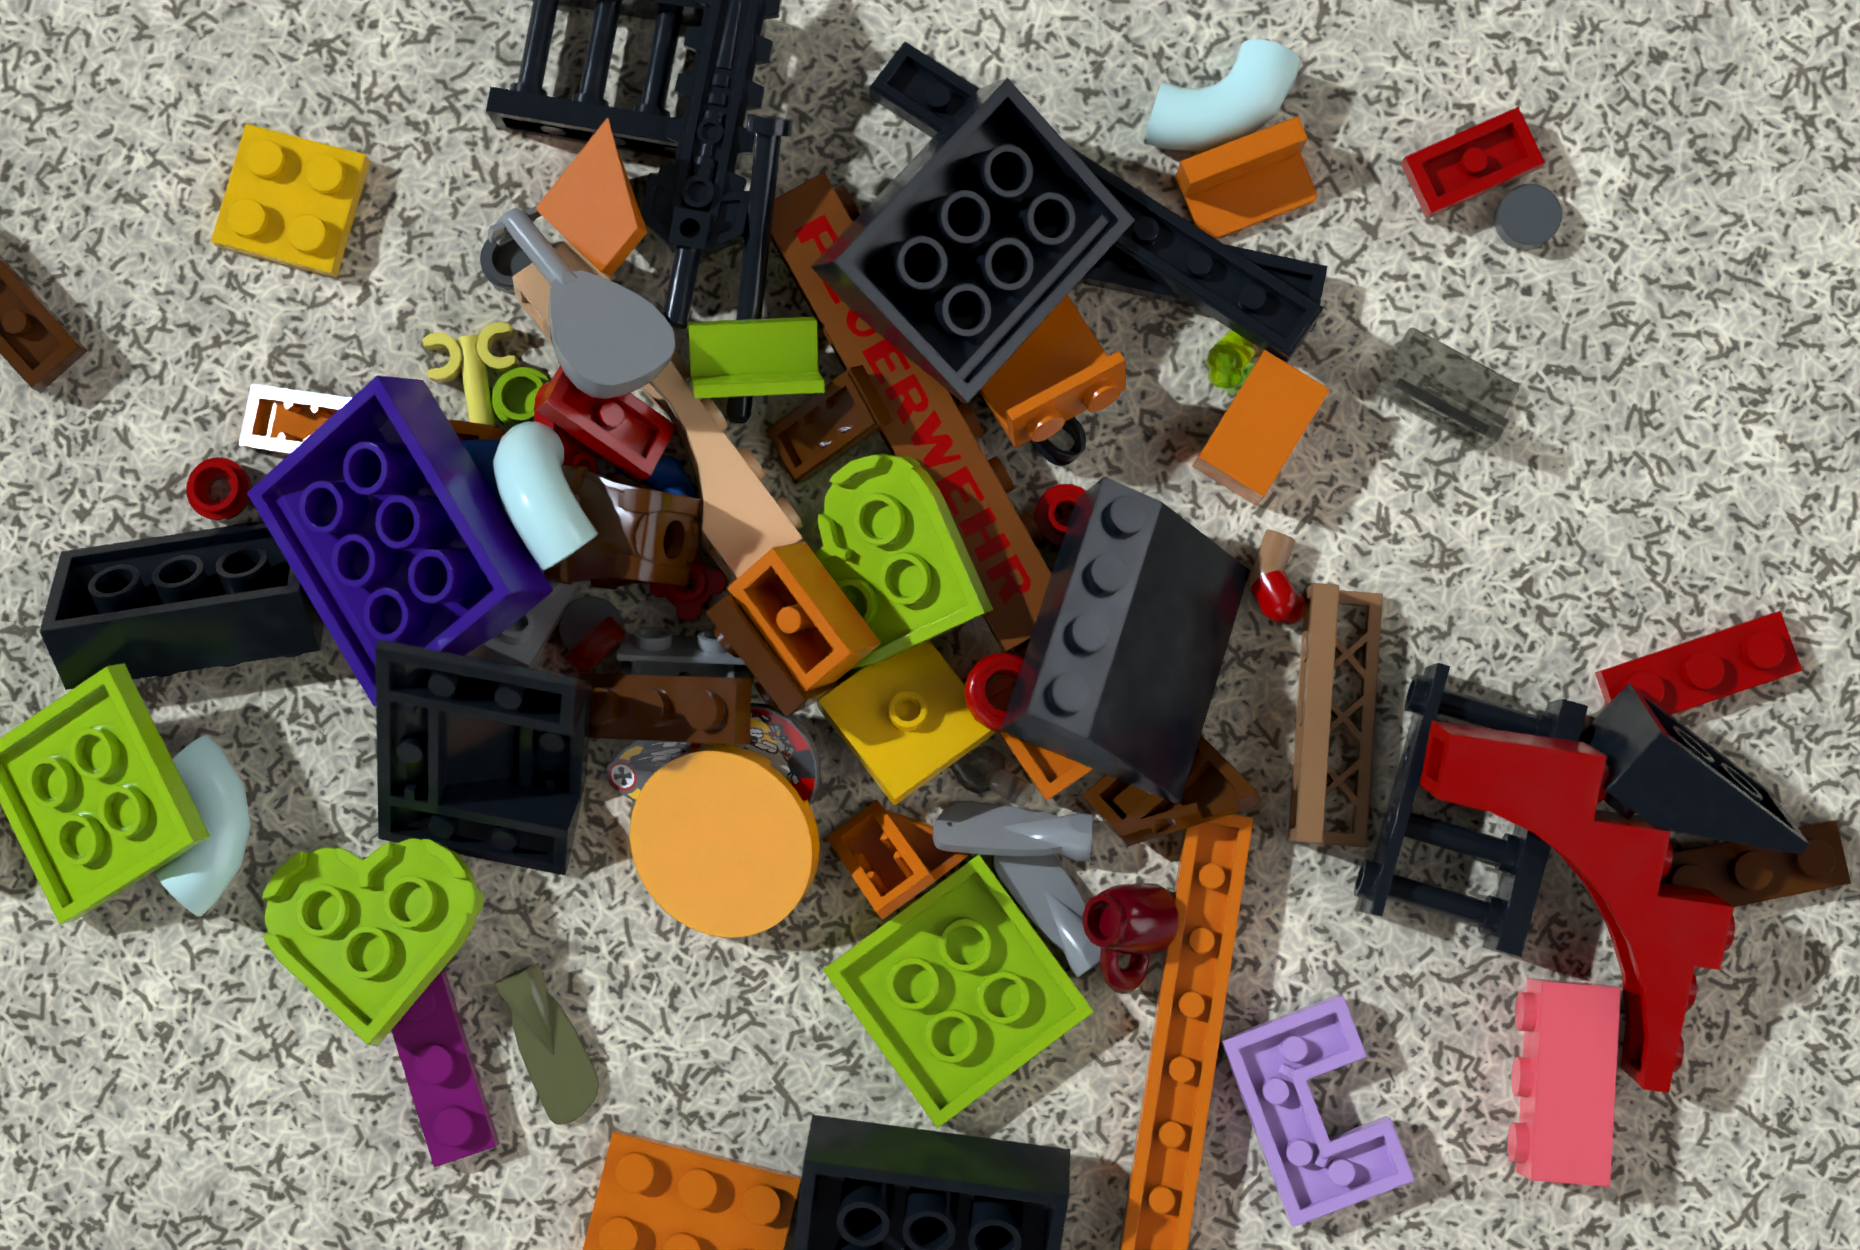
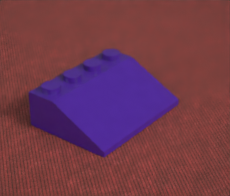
(397, 530)

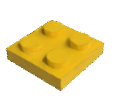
(291, 200)

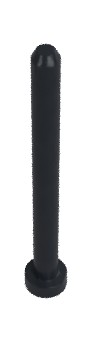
(758, 231)

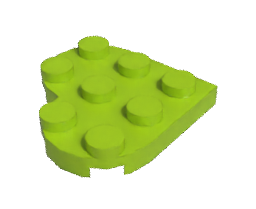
(897, 553)
(372, 927)

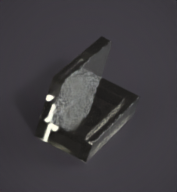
(1448, 389)

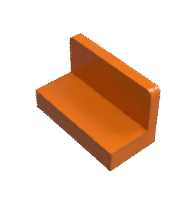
(1247, 180)

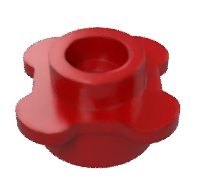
(690, 601)

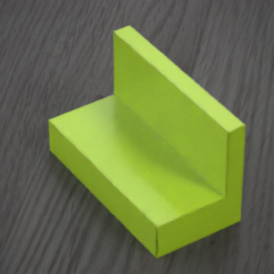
(754, 357)

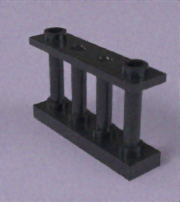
(644, 129)
(1517, 855)

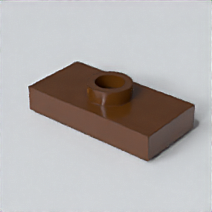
(829, 424)

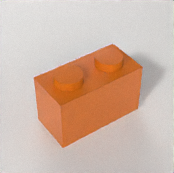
(803, 615)

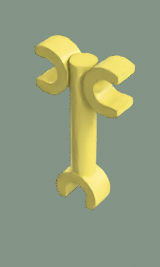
(470, 356)

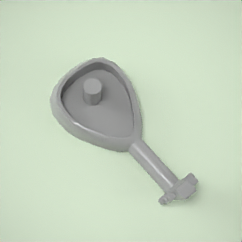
(599, 330)

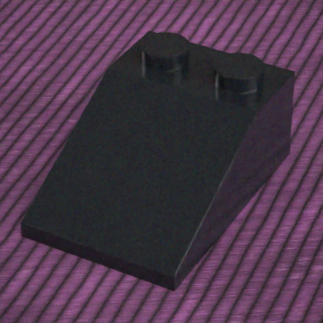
(1682, 780)

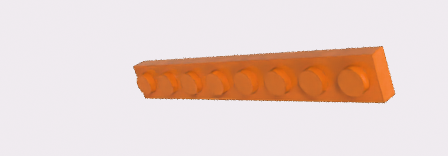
(1186, 1036)

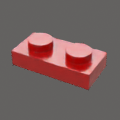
(1472, 162)
(615, 428)

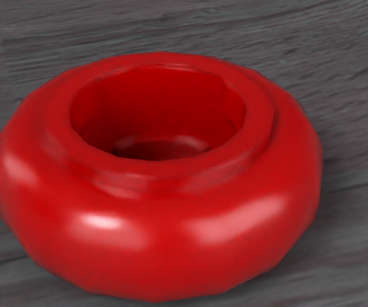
(977, 682)

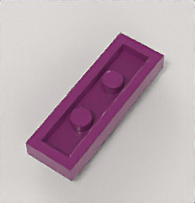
(443, 1076)

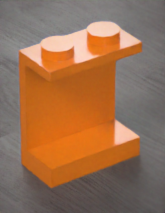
(1054, 378)

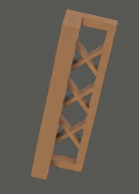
(1314, 716)

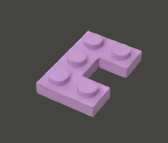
(1307, 1166)

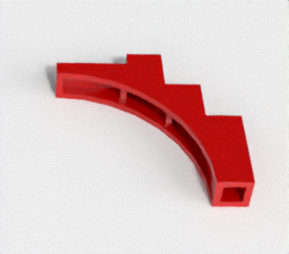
(1653, 925)

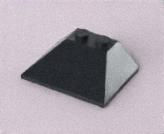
(480, 755)

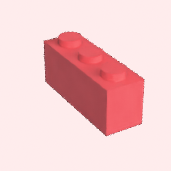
(1565, 1082)

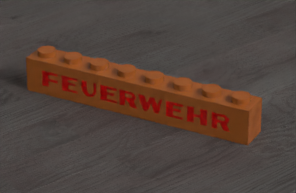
(924, 419)

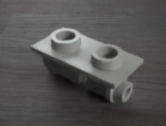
(661, 653)

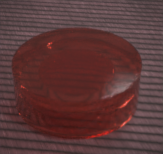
(596, 646)

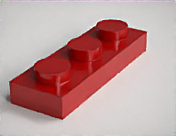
(1708, 665)

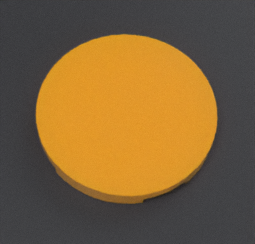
(724, 841)

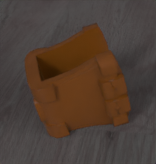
(639, 529)

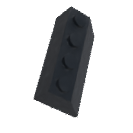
(177, 605)

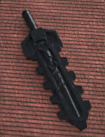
(699, 199)

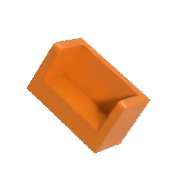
(1261, 428)

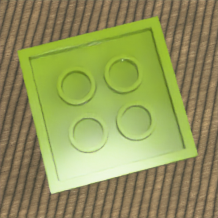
(95, 794)
(958, 991)

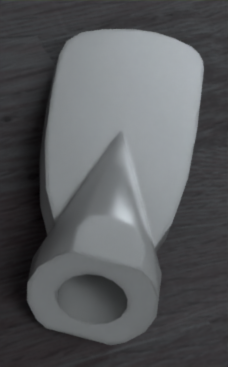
(1012, 831)
(1050, 904)

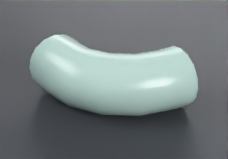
(1231, 108)
(538, 494)
(220, 797)

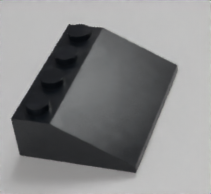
(975, 240)
(1128, 641)
(927, 1190)

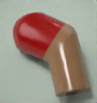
(1271, 584)

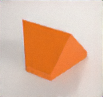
(596, 204)
(890, 856)

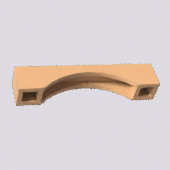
(736, 509)

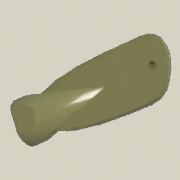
(549, 1046)

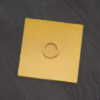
(904, 719)

